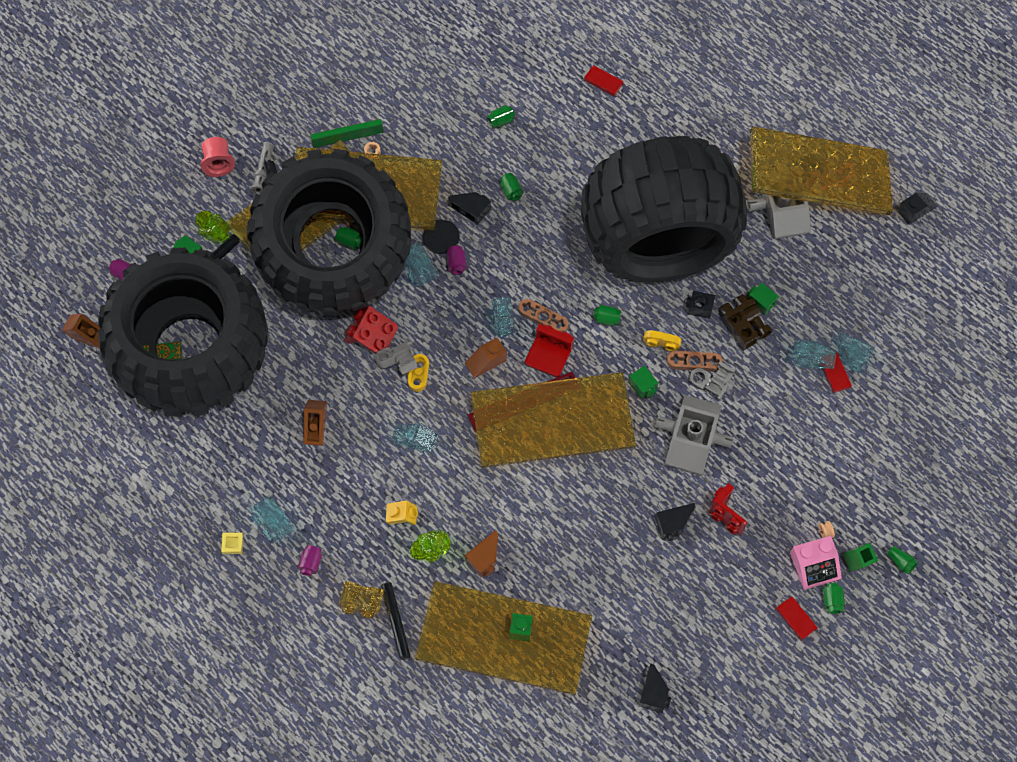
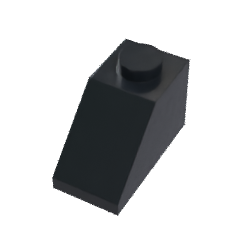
(470, 205)
(916, 207)
(673, 521)
(655, 692)

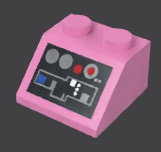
(816, 562)

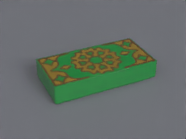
(169, 351)

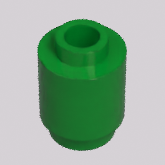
(501, 116)
(511, 187)
(349, 238)
(607, 315)
(834, 598)

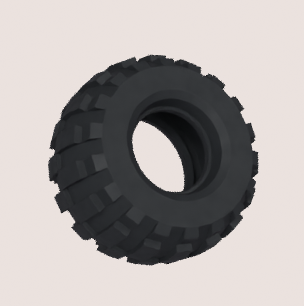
(321, 185)
(663, 209)
(170, 290)

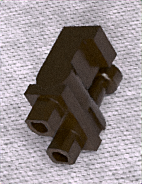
(740, 320)

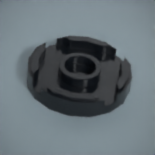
(443, 237)

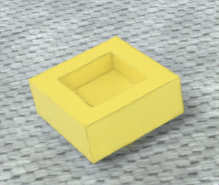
(232, 543)

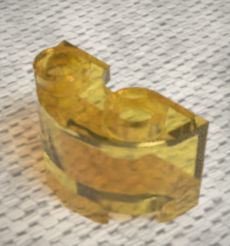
(361, 599)

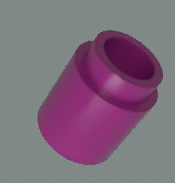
(456, 260)
(117, 267)
(310, 560)

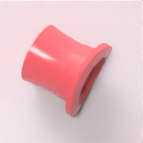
(216, 157)

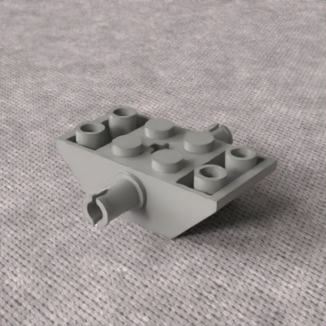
(786, 215)
(691, 449)

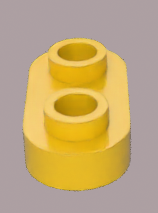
(656, 338)
(419, 373)

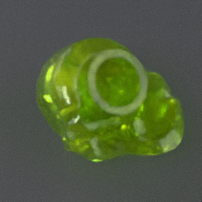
(212, 226)
(430, 546)

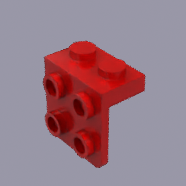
(371, 329)
(550, 350)
(722, 513)

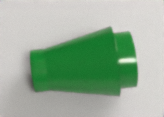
(903, 560)

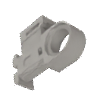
(401, 353)
(716, 382)

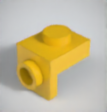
(401, 512)

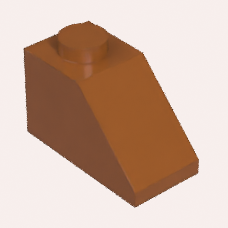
(82, 329)
(486, 358)
(314, 422)
(484, 555)

